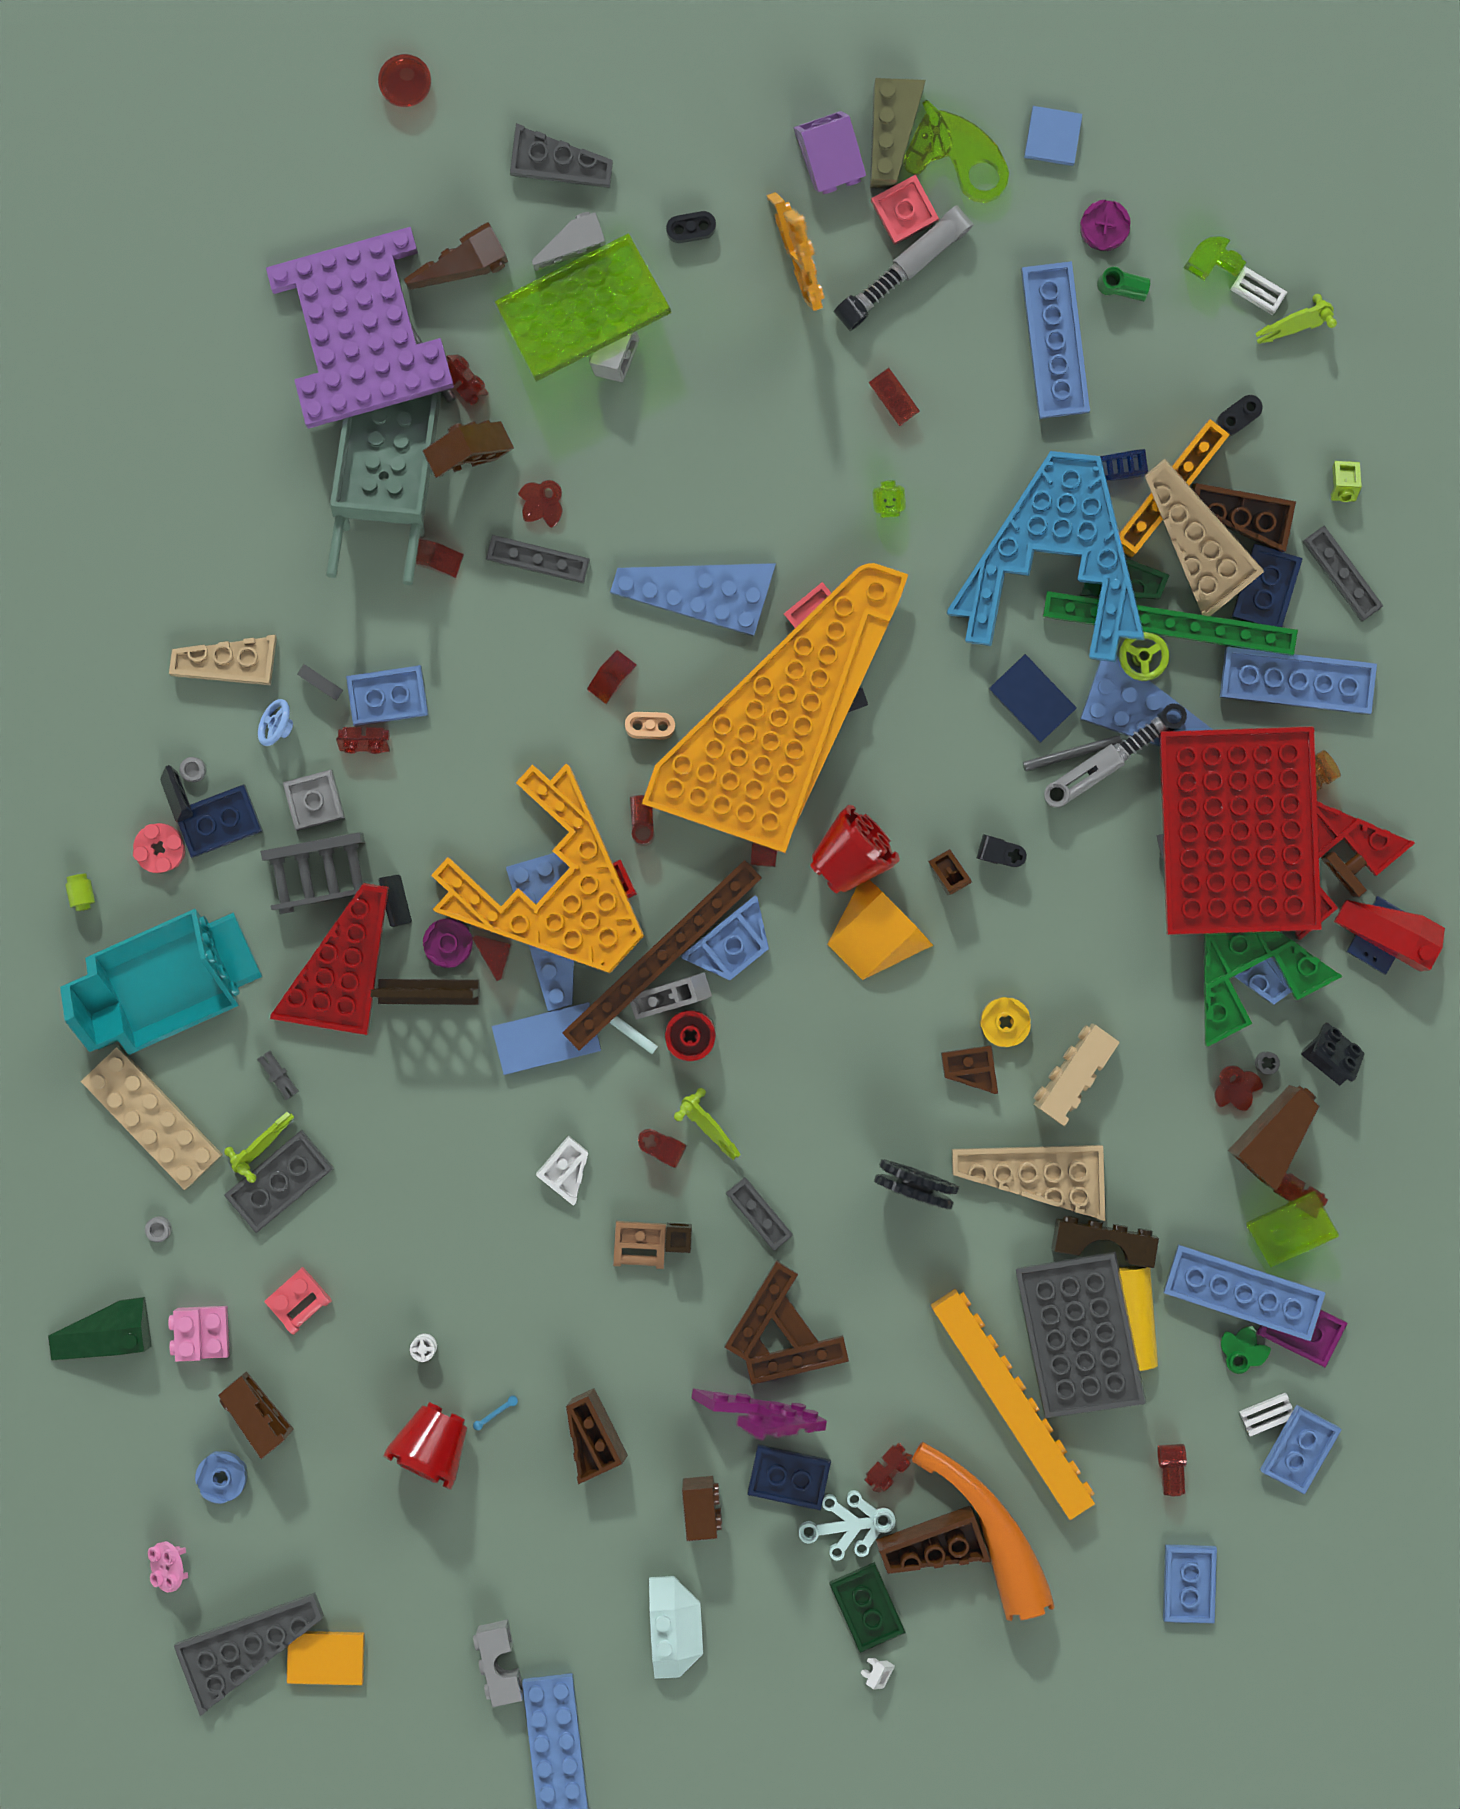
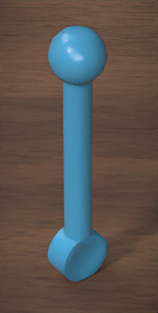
(512, 1401)

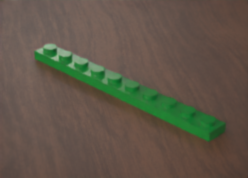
(1181, 625)

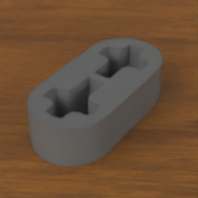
(320, 682)

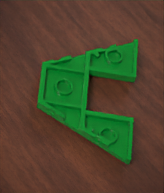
(1235, 952)

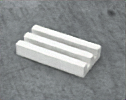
(1254, 299)
(1263, 1405)

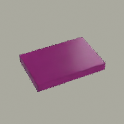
(1322, 1344)

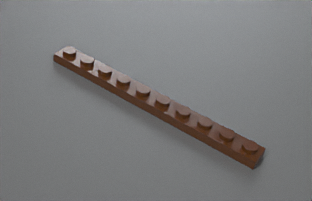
(661, 955)

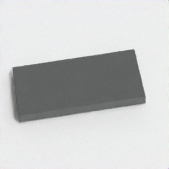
(279, 1181)

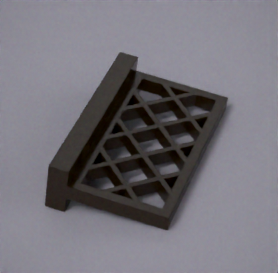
(427, 991)

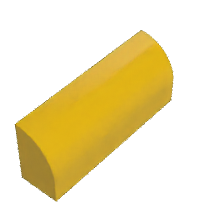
(1139, 1302)

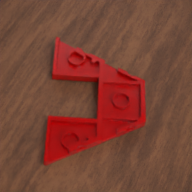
(1374, 844)

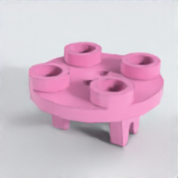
(166, 1566)

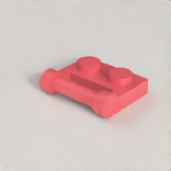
(291, 1294)

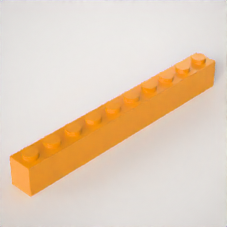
(1012, 1403)

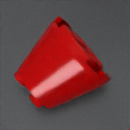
(853, 851)
(430, 1445)

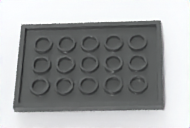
(1080, 1335)

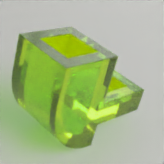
(1212, 252)

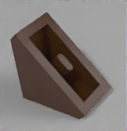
(949, 872)

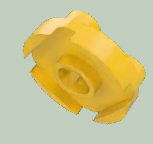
(1019, 1019)

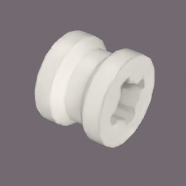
(420, 1351)

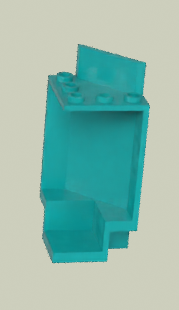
(159, 982)

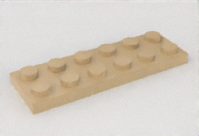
(151, 1118)

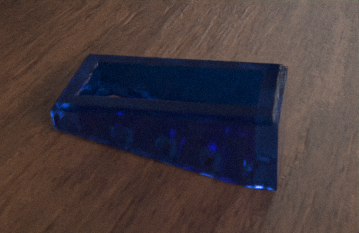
(1129, 455)

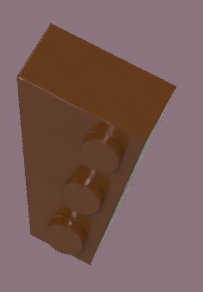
(255, 1414)
(593, 1436)

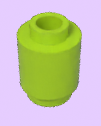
(79, 892)

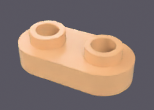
(650, 723)

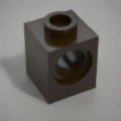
(678, 1237)

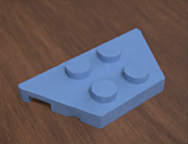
(732, 943)

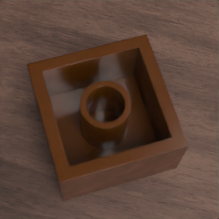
(700, 1509)

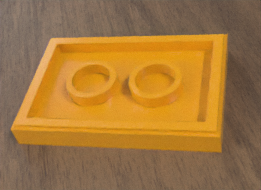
(326, 1658)

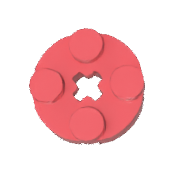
(145, 853)

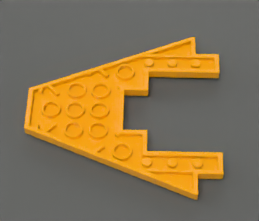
(583, 912)

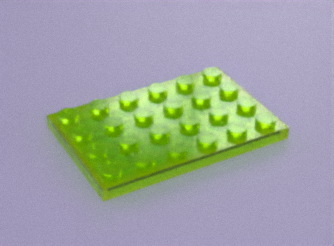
(582, 307)

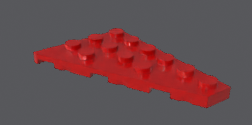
(339, 977)

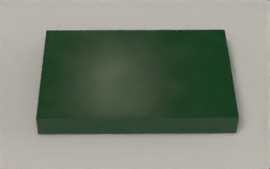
(867, 1607)

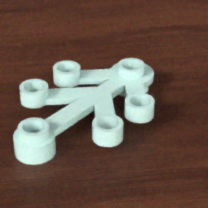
(850, 1525)

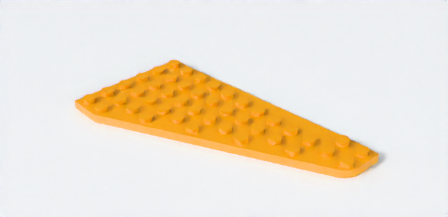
(767, 739)

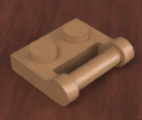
(639, 1236)

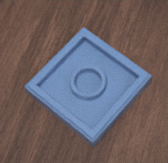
(1053, 135)

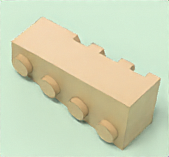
(1075, 1073)

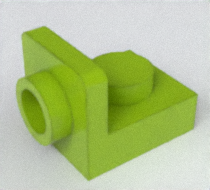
(1346, 481)

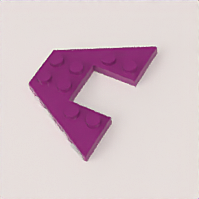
(763, 1416)

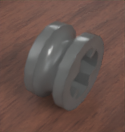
(1276, 1062)

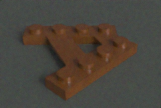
(806, 1352)

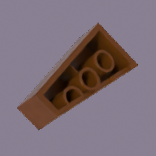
(1250, 514)
(934, 1543)

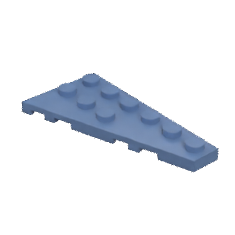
(711, 593)

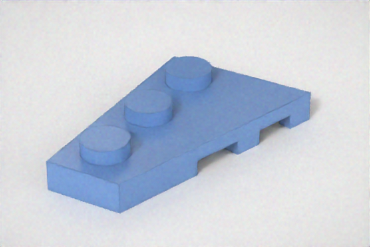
(1265, 980)

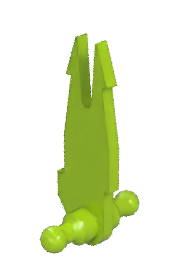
(1300, 320)
(691, 1108)
(241, 1161)

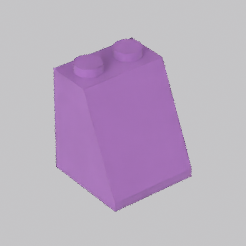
(830, 152)

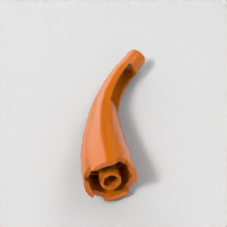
(1014, 1563)

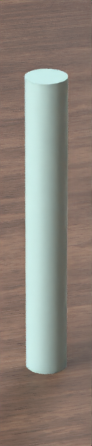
(634, 1034)

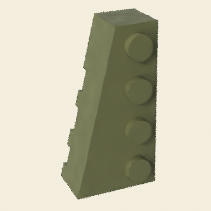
(892, 122)

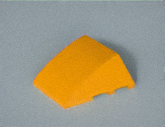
(875, 933)

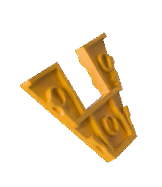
(799, 248)

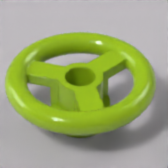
(1144, 665)

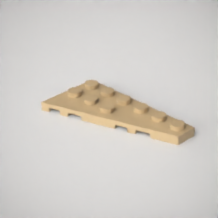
(1207, 550)
(1050, 1174)

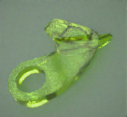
(966, 145)

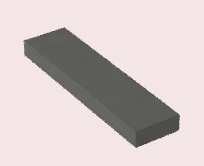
(538, 559)
(1342, 573)

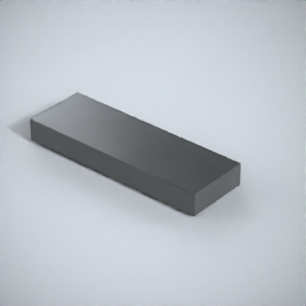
(759, 1213)

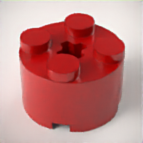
(690, 1049)

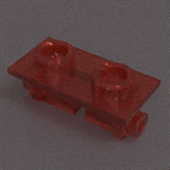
(471, 384)
(351, 740)
(1293, 1188)
(883, 1476)

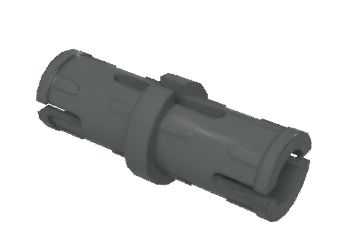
(278, 1075)

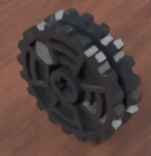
(916, 1184)

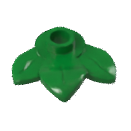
(1246, 1347)

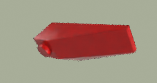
(1401, 934)

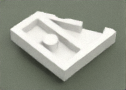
(565, 1169)

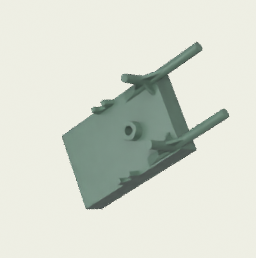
(380, 447)

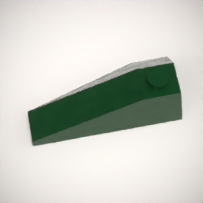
(108, 1332)

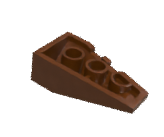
(475, 256)

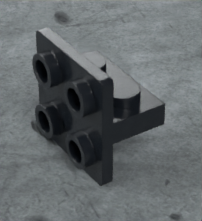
(1334, 1055)

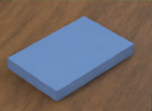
(387, 695)
(1300, 1449)
(1189, 1583)

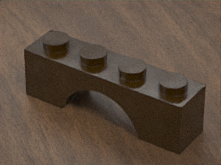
(1072, 1238)

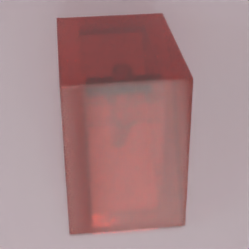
(438, 558)
(611, 676)
(495, 954)

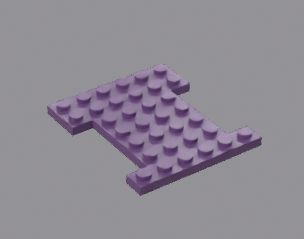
(360, 330)

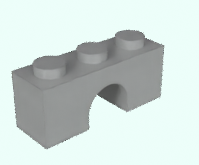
(502, 1685)

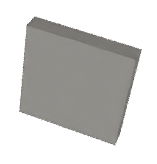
(313, 800)

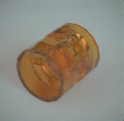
(1326, 769)

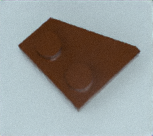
(971, 1067)

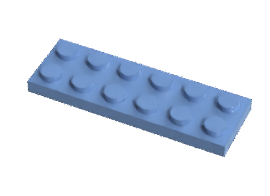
(1055, 340)
(1298, 680)
(1244, 1292)
(555, 1742)

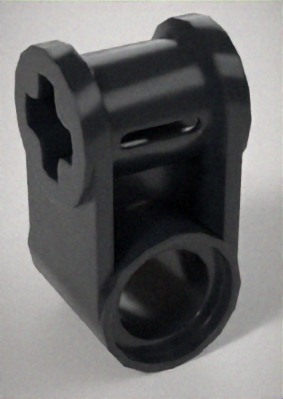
(996, 851)

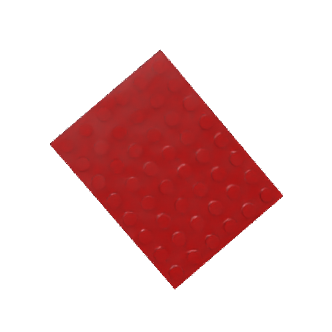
(1240, 830)

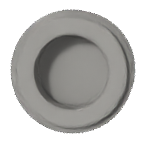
(192, 769)
(158, 1229)

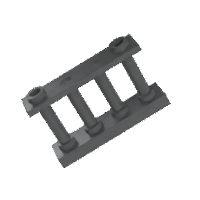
(301, 853)

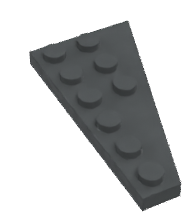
(232, 1653)

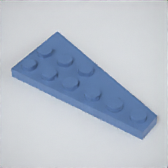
(1129, 704)
(553, 971)

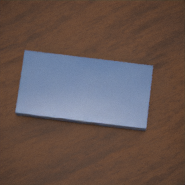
(539, 1040)

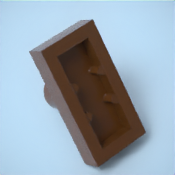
(1346, 871)

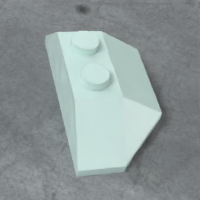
(674, 1627)

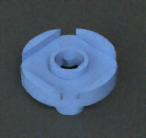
(208, 1482)

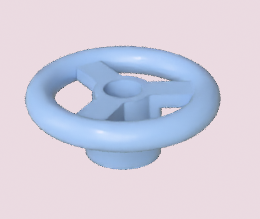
(278, 725)

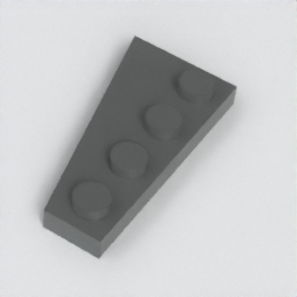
(554, 160)

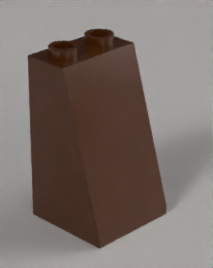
(1276, 1135)

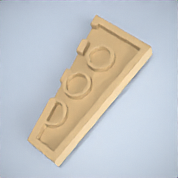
(238, 661)

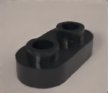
(690, 224)
(1240, 414)

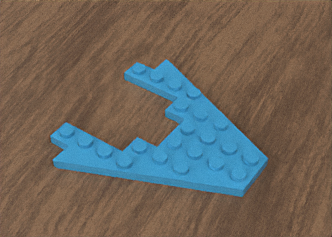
(1066, 514)

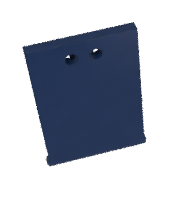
(1366, 951)

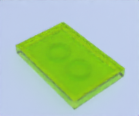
(1292, 1229)

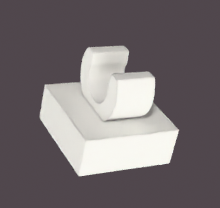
(880, 1674)

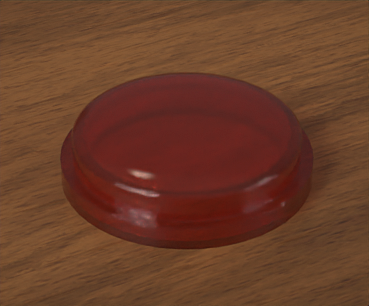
(404, 80)

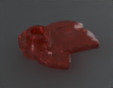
(539, 505)
(1240, 1090)

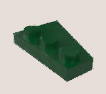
(1146, 582)

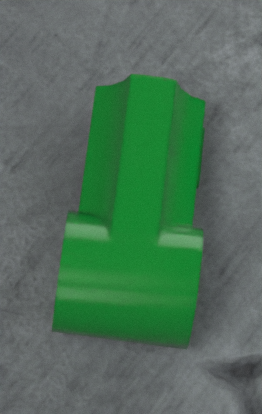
(1127, 284)

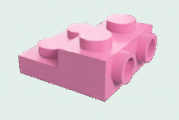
(199, 1333)

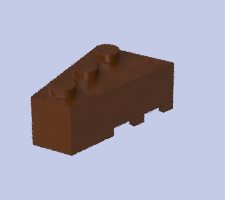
(468, 444)

